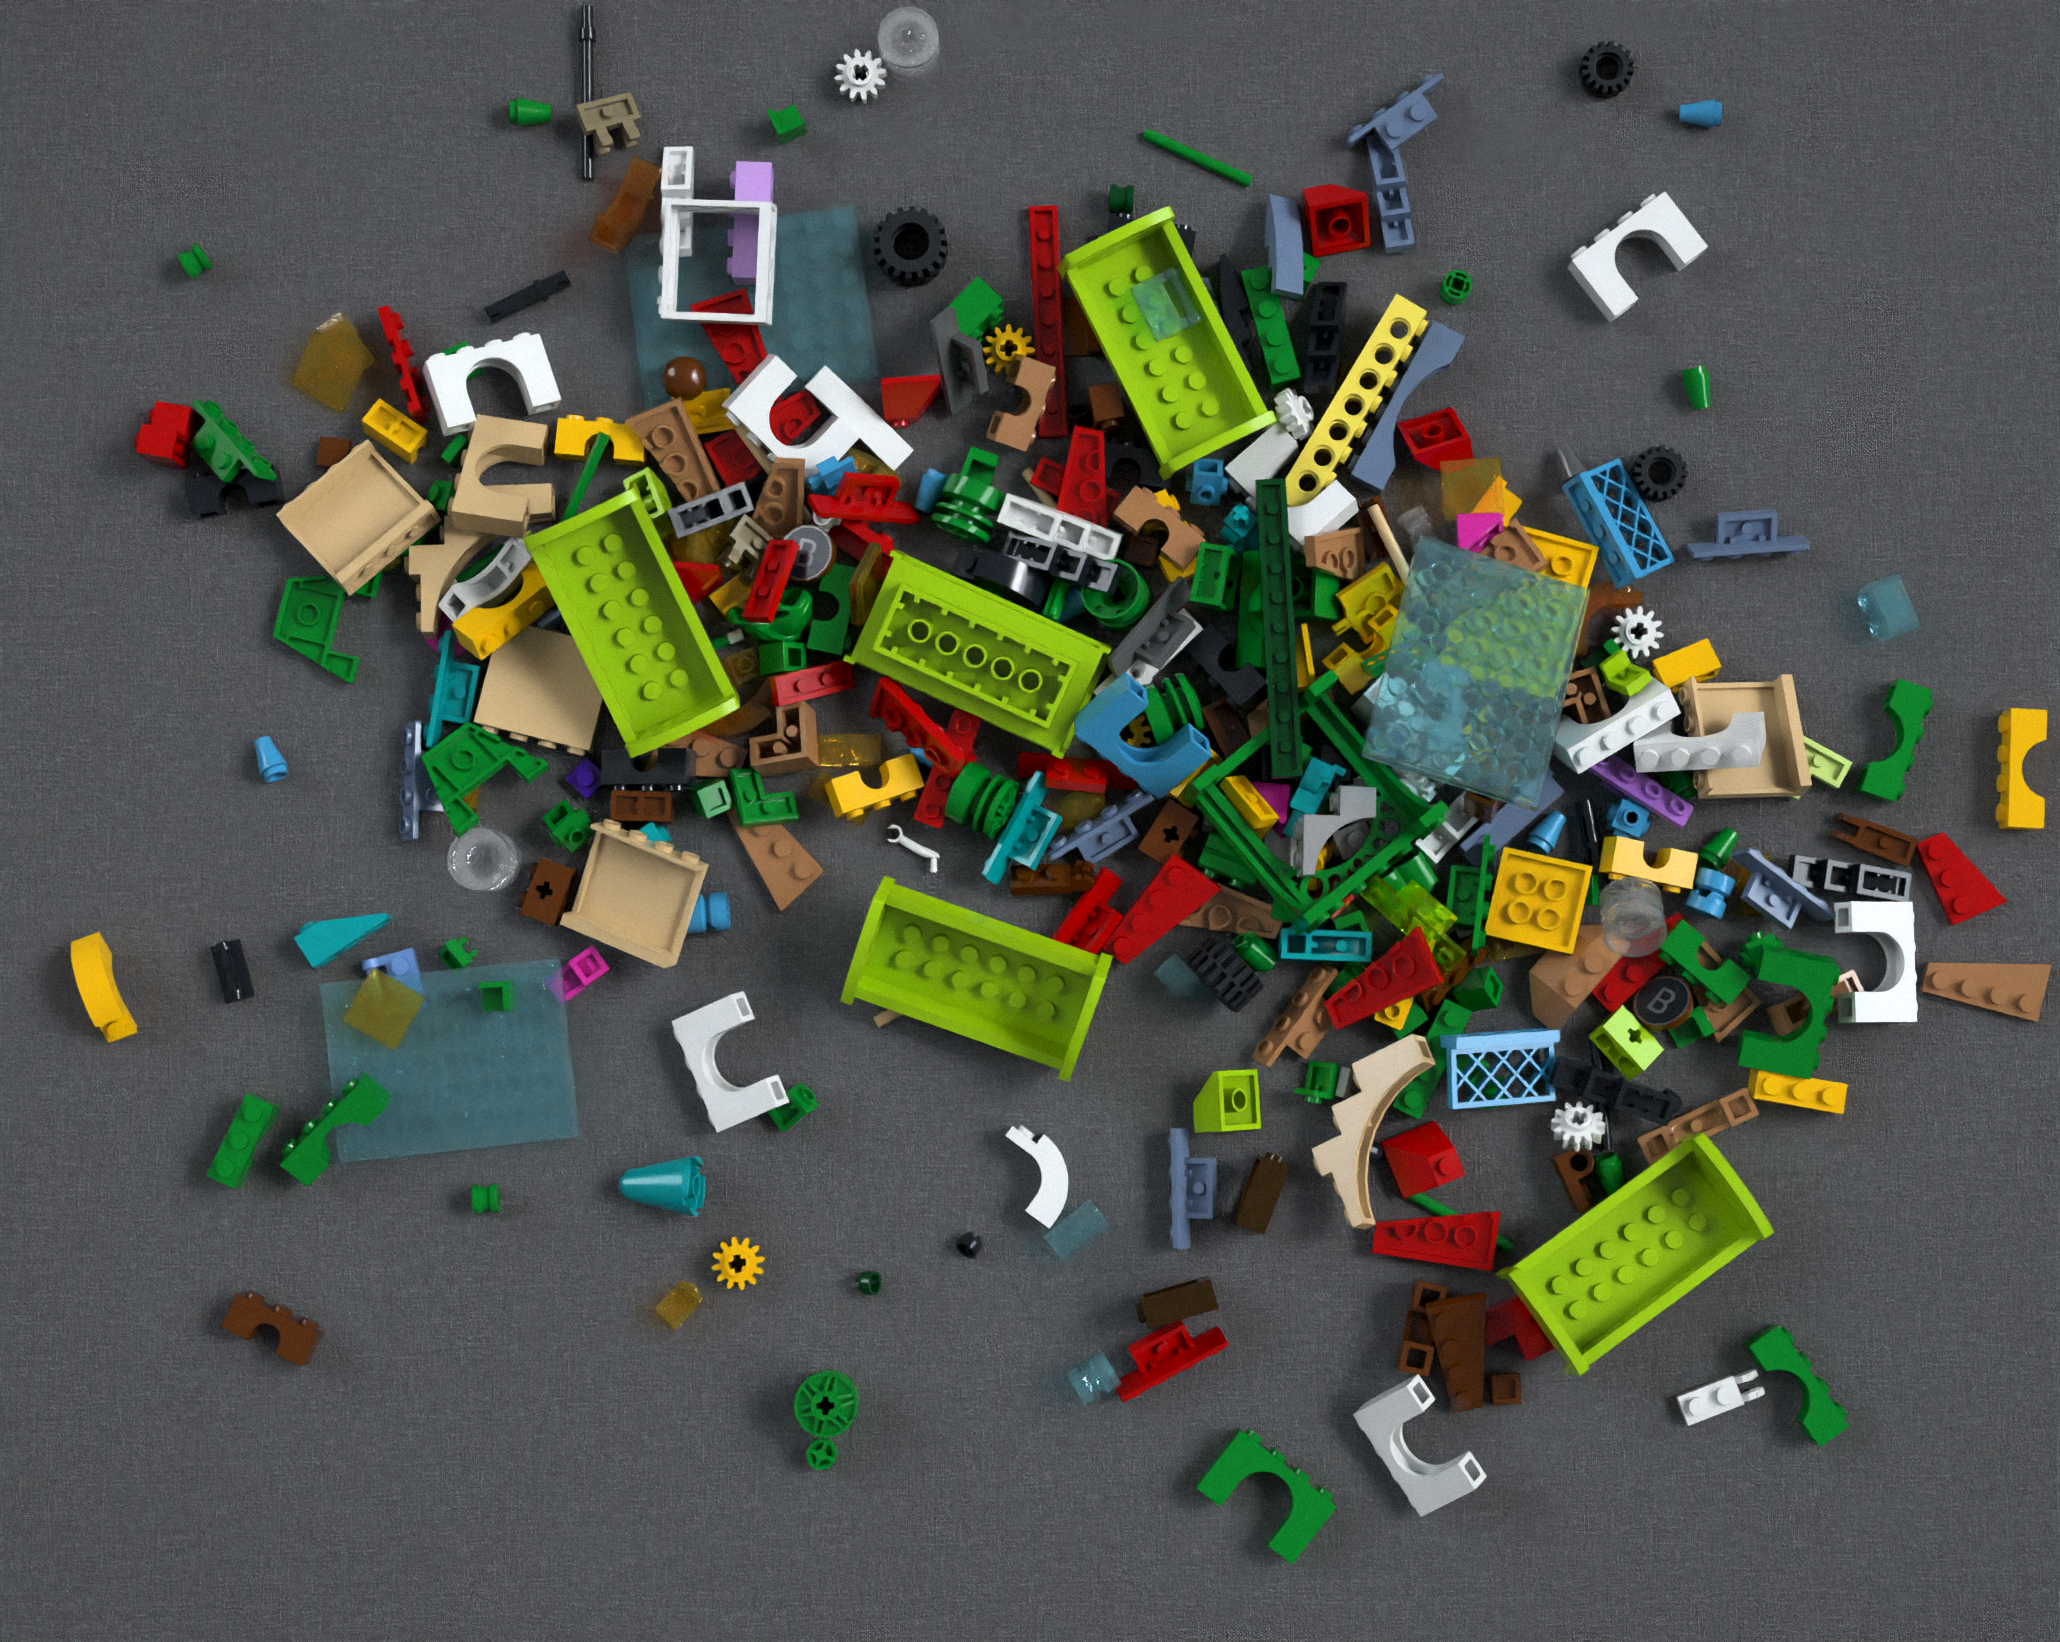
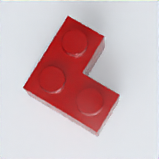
(167, 435)
(1514, 1319)

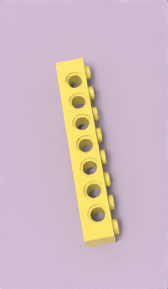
(1400, 313)

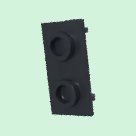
(232, 971)

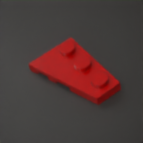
(1956, 881)

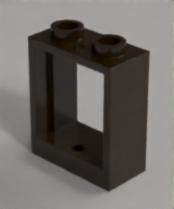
(1261, 1192)
(1176, 1302)

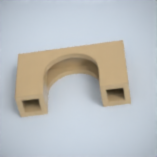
(494, 442)

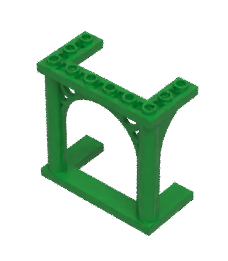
(1410, 812)

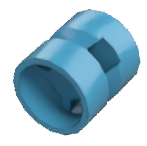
(1710, 893)
(711, 912)

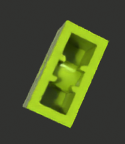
(654, 498)
(1626, 1042)

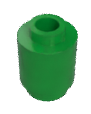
(1255, 952)

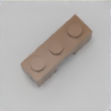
(1034, 381)
(1141, 510)

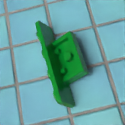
(225, 447)
(1467, 895)

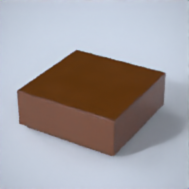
(332, 451)
(1142, 550)
(1505, 1388)

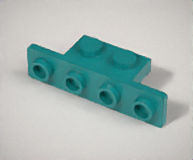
(454, 691)
(1026, 832)

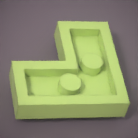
(1825, 765)

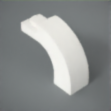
(491, 584)
(1054, 1181)

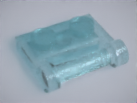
(1158, 307)

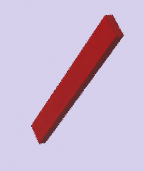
(1048, 314)

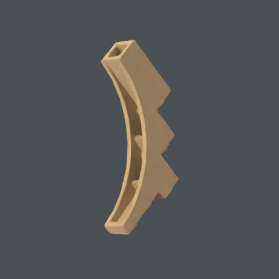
(440, 564)
(1358, 1117)

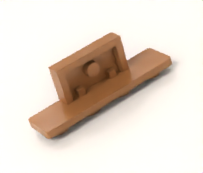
(1302, 1021)

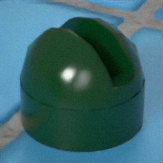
(869, 1283)

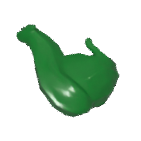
(789, 621)

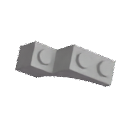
(1312, 831)

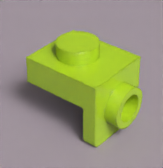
(1623, 675)

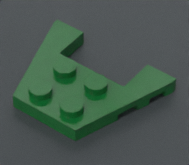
(311, 617)
(467, 761)

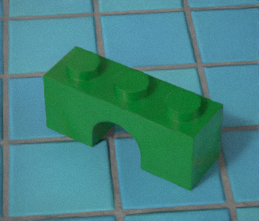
(833, 636)
(1720, 984)
(237, 1149)

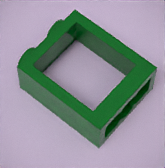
(1214, 569)

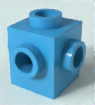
(1206, 482)
(1618, 823)

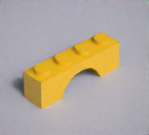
(486, 630)
(2018, 804)

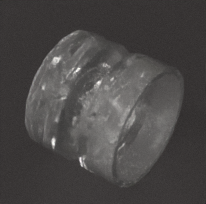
(913, 59)
(468, 863)
(1632, 917)

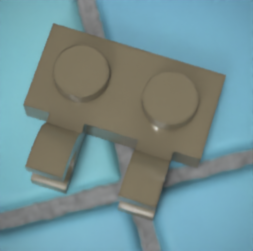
(609, 114)
(745, 539)

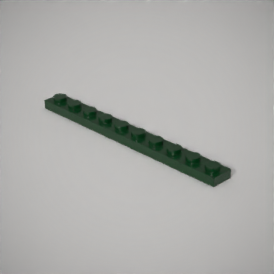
(1278, 628)

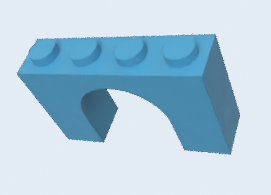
(1153, 768)

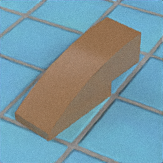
(1792, 1012)

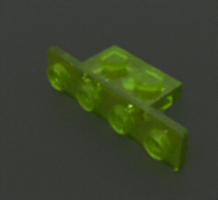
(1413, 909)

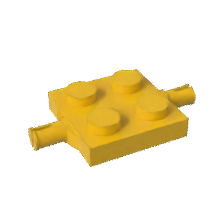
(1366, 598)

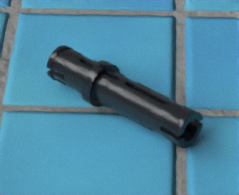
(526, 297)
(1591, 839)

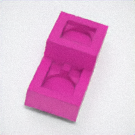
(583, 971)

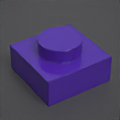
(586, 778)

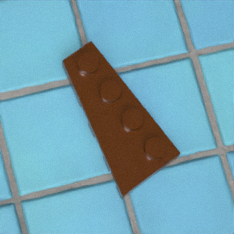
(1460, 1344)

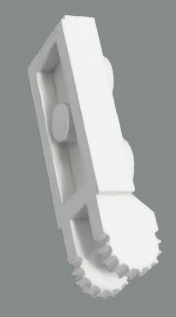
(1717, 1397)

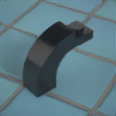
(1005, 575)

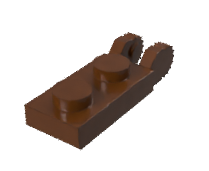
(1876, 840)
(1052, 878)

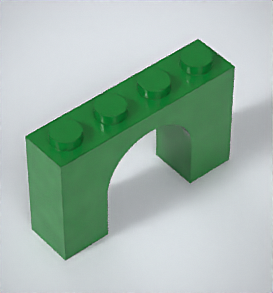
(1797, 1051)
(1308, 1505)

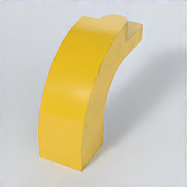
(98, 989)

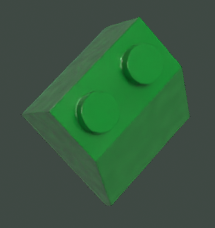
(1313, 593)

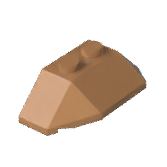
(1564, 980)

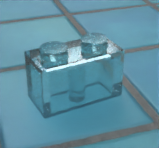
(1888, 608)

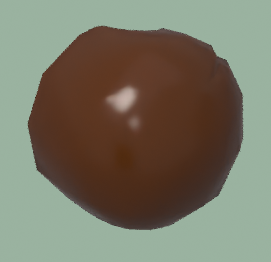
(684, 378)

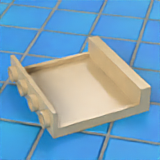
(358, 517)
(541, 692)
(1784, 758)
(636, 894)

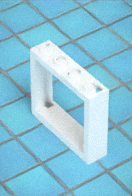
(765, 260)

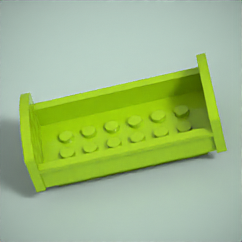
(1186, 388)
(633, 622)
(980, 653)
(976, 976)
(1638, 1251)

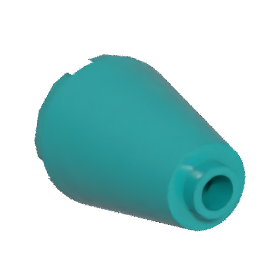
(667, 1185)

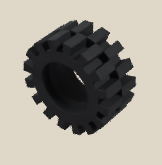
(1611, 53)
(1671, 461)

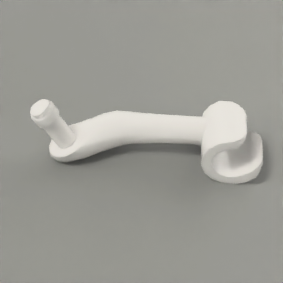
(915, 847)

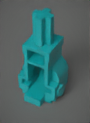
(1240, 529)
(1312, 791)

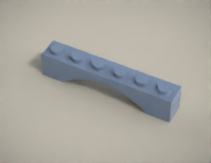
(1378, 460)

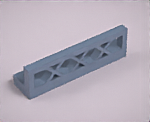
(1506, 823)

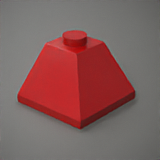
(1336, 219)
(908, 398)
(1436, 438)
(698, 579)
(1422, 1159)

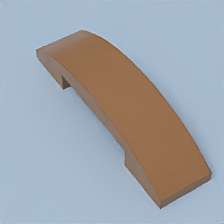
(1708, 1118)

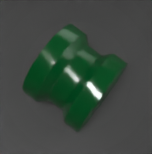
(1121, 199)

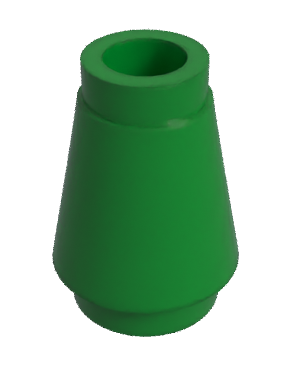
(528, 112)
(1697, 386)
(1718, 850)
(1609, 1171)

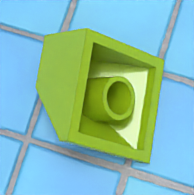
(1228, 1102)

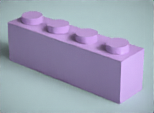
(751, 183)

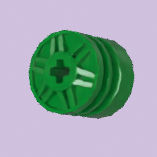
(969, 505)
(1128, 612)
(1171, 708)
(981, 800)
(839, 1390)

